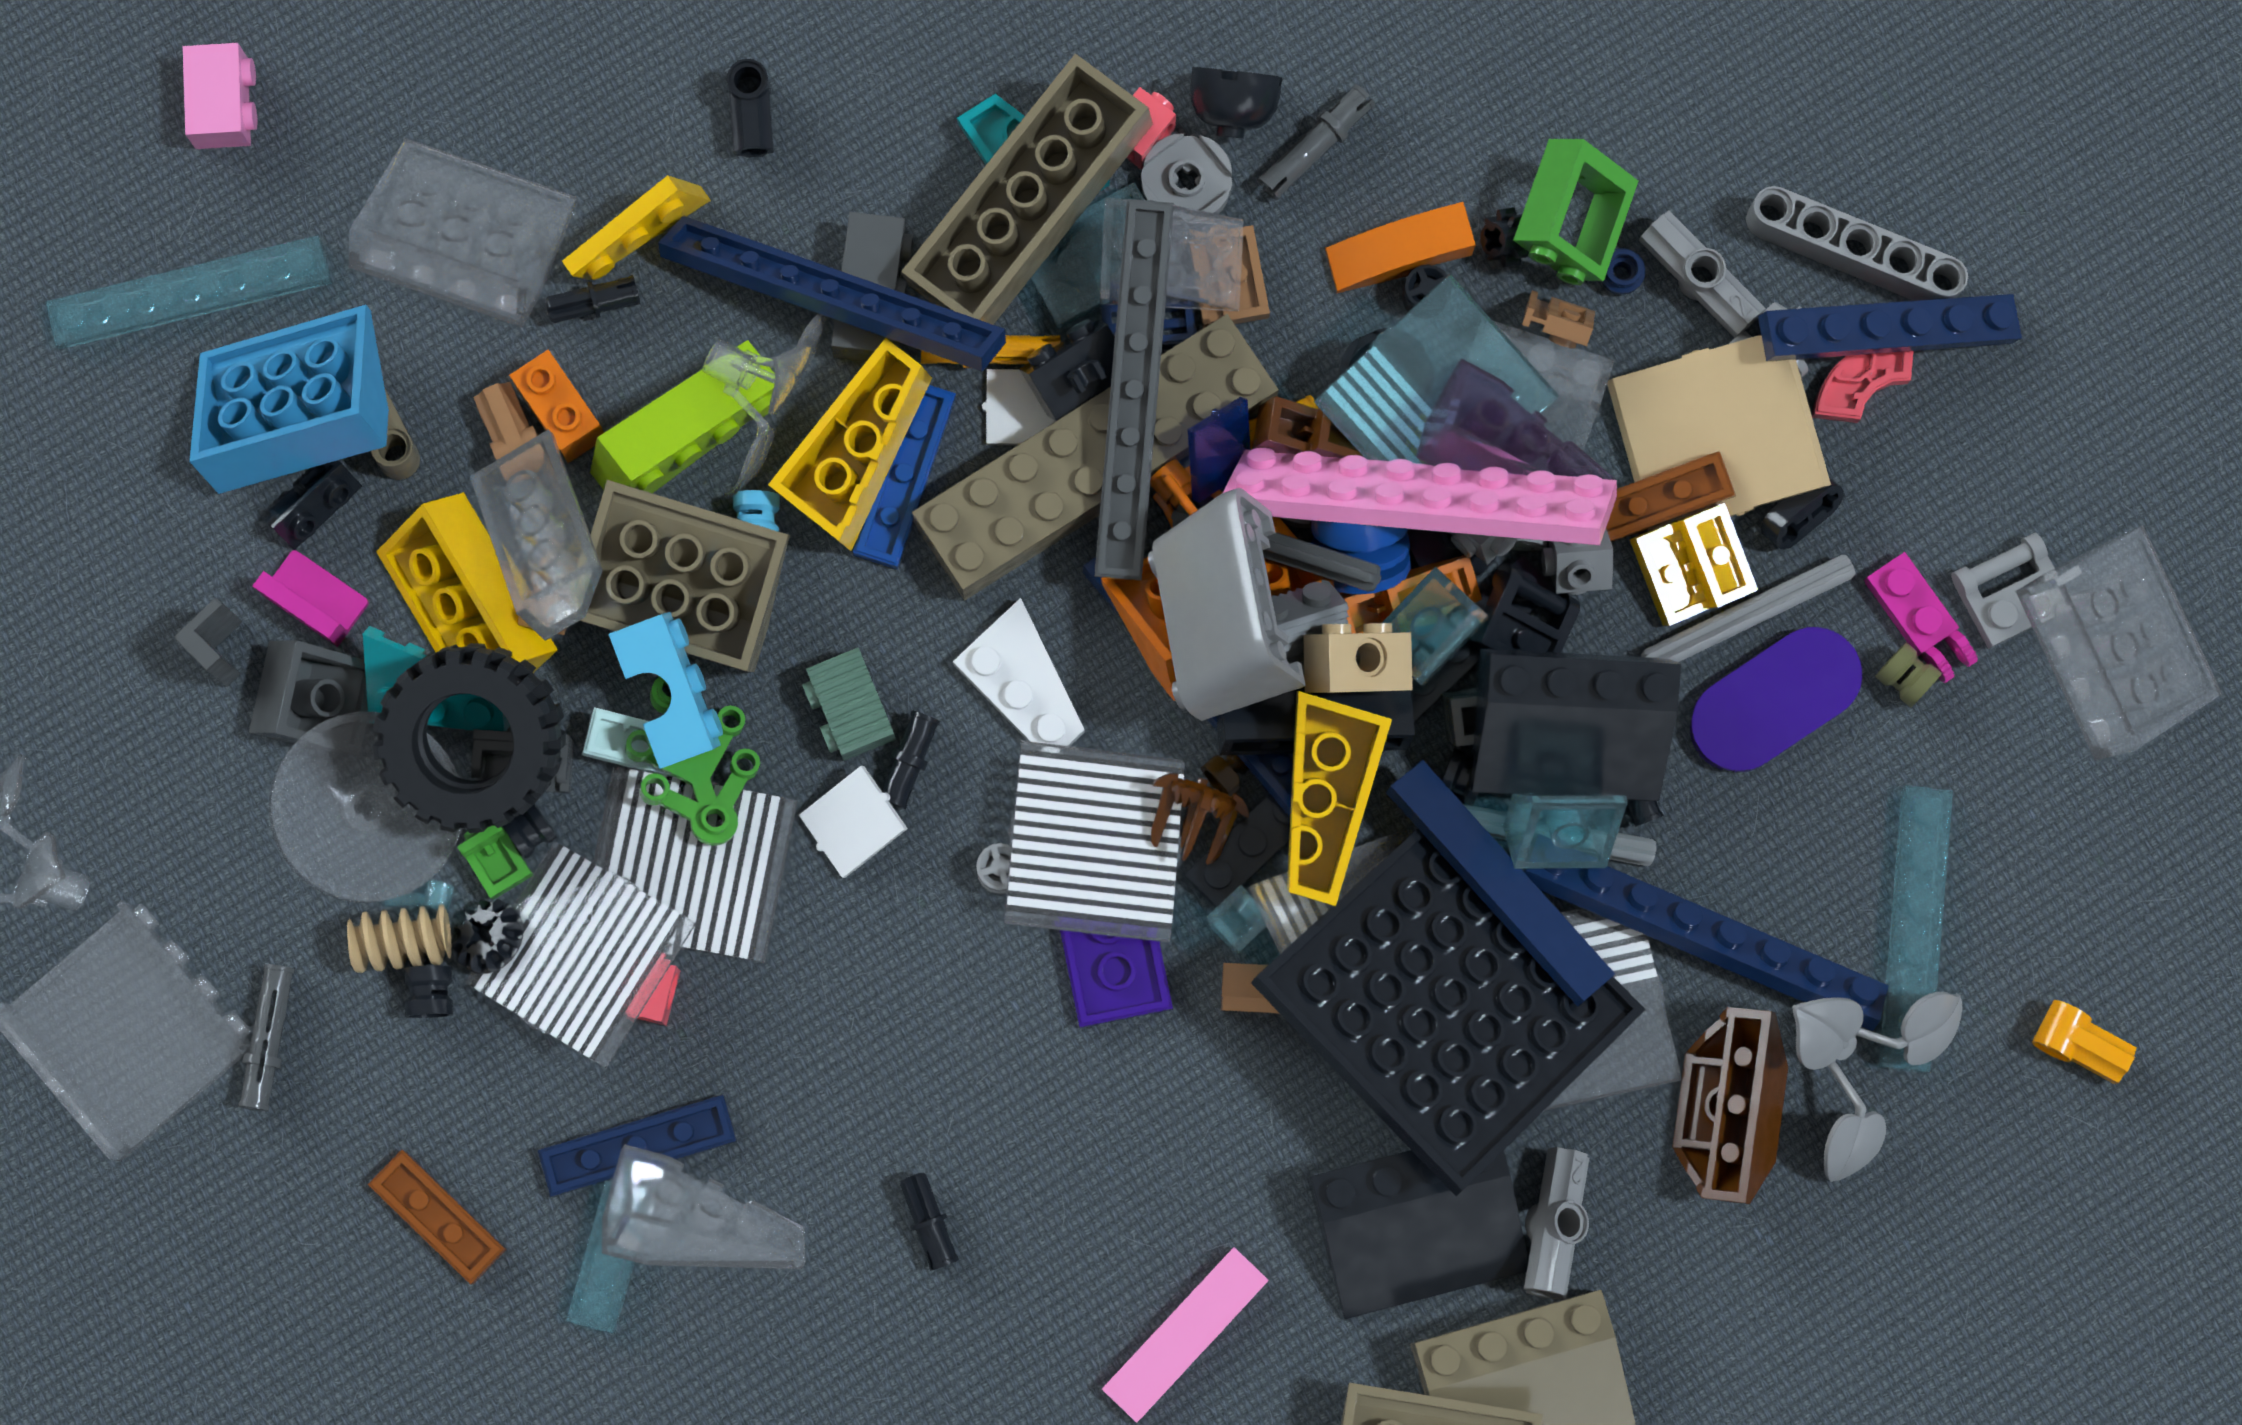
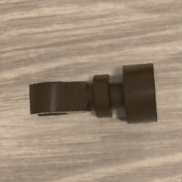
(1223, 773)

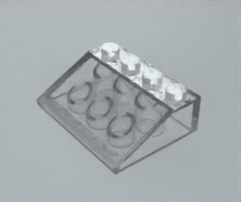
(461, 232)
(2119, 644)

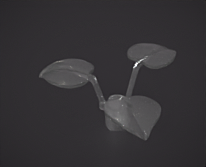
(741, 368)
(43, 875)

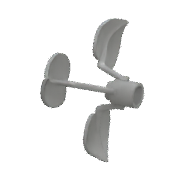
(1829, 1031)

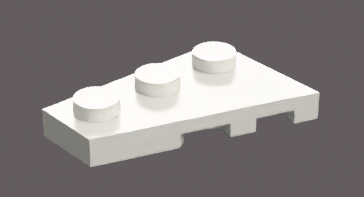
(1020, 679)

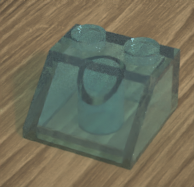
(1439, 623)
(1563, 829)

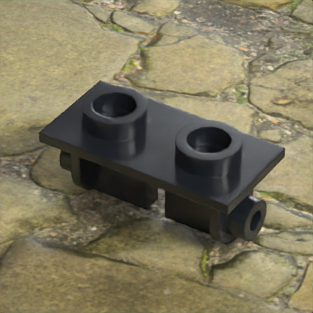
(299, 517)

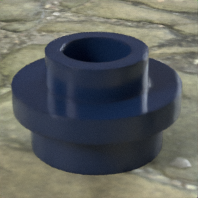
(1635, 267)

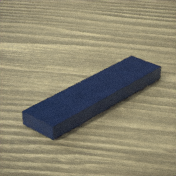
(671, 1133)

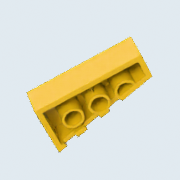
(853, 445)
(1331, 783)

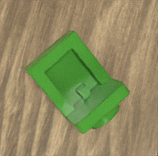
(495, 860)

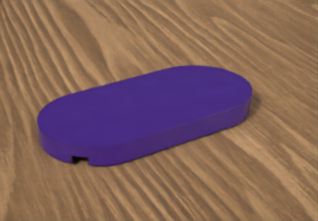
(1775, 699)

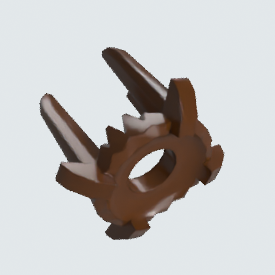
(1200, 801)

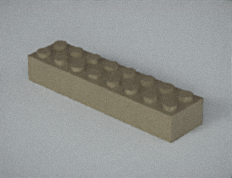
(1056, 476)

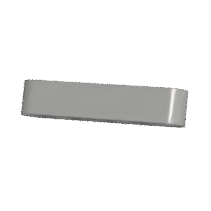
(1833, 250)

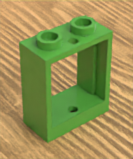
(1613, 188)

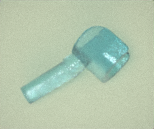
(435, 894)

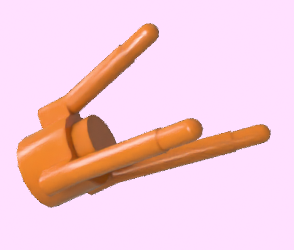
(1174, 487)

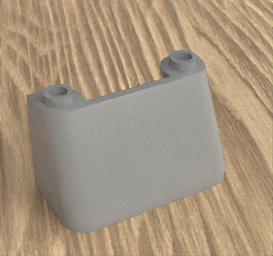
(1222, 608)

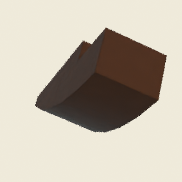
(1299, 428)

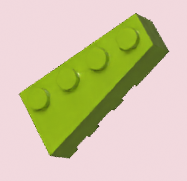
(675, 430)

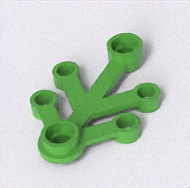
(697, 773)

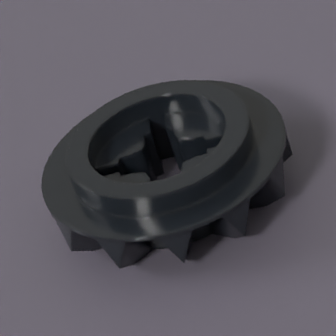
(506, 934)

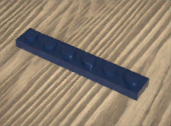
(1889, 327)

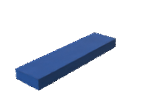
(891, 517)

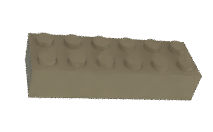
(1029, 194)

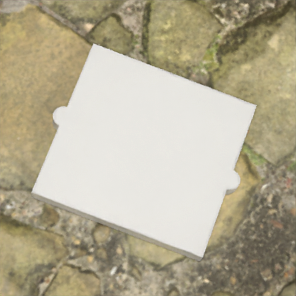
(1011, 409)
(853, 821)

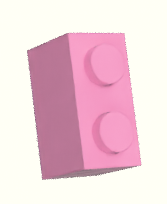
(218, 95)

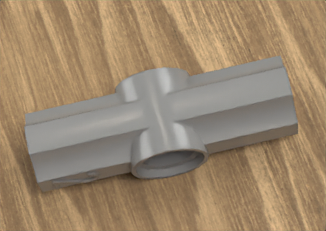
(1680, 252)
(1556, 1223)

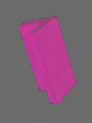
(313, 597)

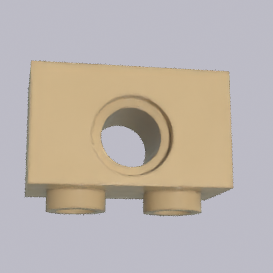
(1332, 662)

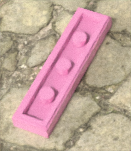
(1185, 1334)

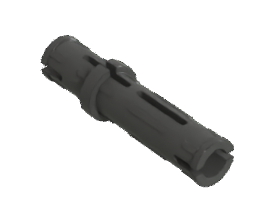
(1329, 129)
(254, 1094)

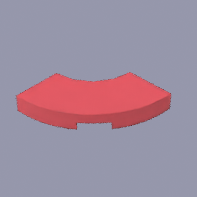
(1856, 380)

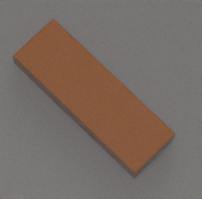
(1669, 496)
(437, 1217)

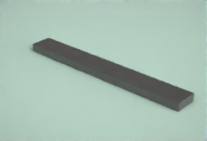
(1134, 389)

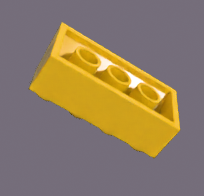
(455, 582)

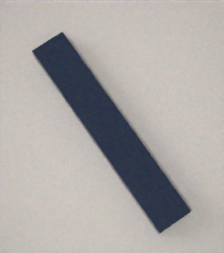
(1500, 886)

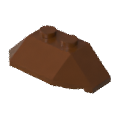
(1732, 1105)

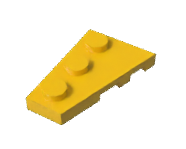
(636, 226)

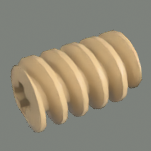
(399, 940)

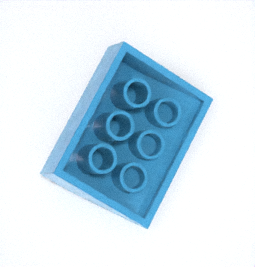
(289, 401)

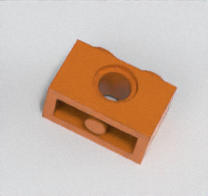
(557, 405)

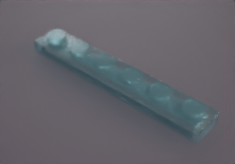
(188, 292)
(1916, 911)

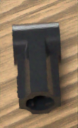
(750, 111)

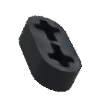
(1800, 515)

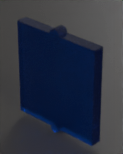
(1217, 447)

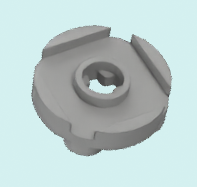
(1189, 155)

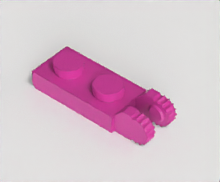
(1919, 614)

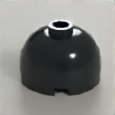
(1234, 99)

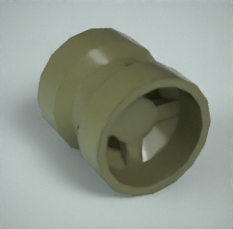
(1916, 682)

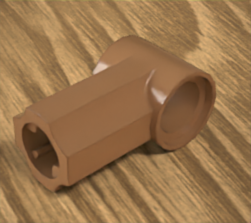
(504, 418)

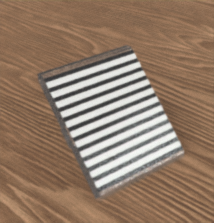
(1086, 843)
(722, 887)
(585, 954)

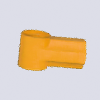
(2071, 1036)

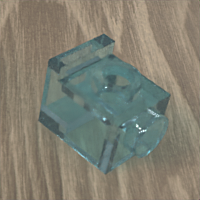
(1236, 920)

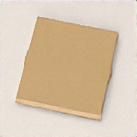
(1726, 404)

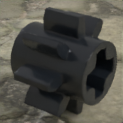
(1498, 238)

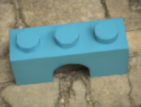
(659, 649)

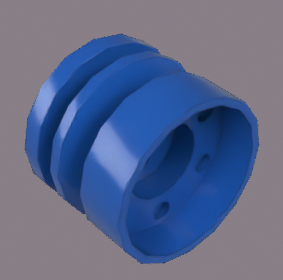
(1376, 544)

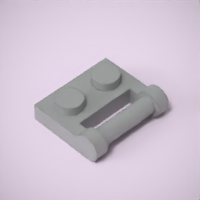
(2001, 613)

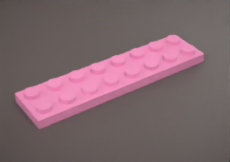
(1427, 496)

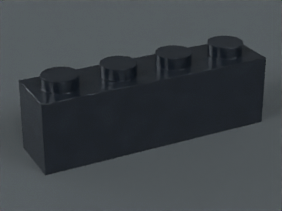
(1270, 724)

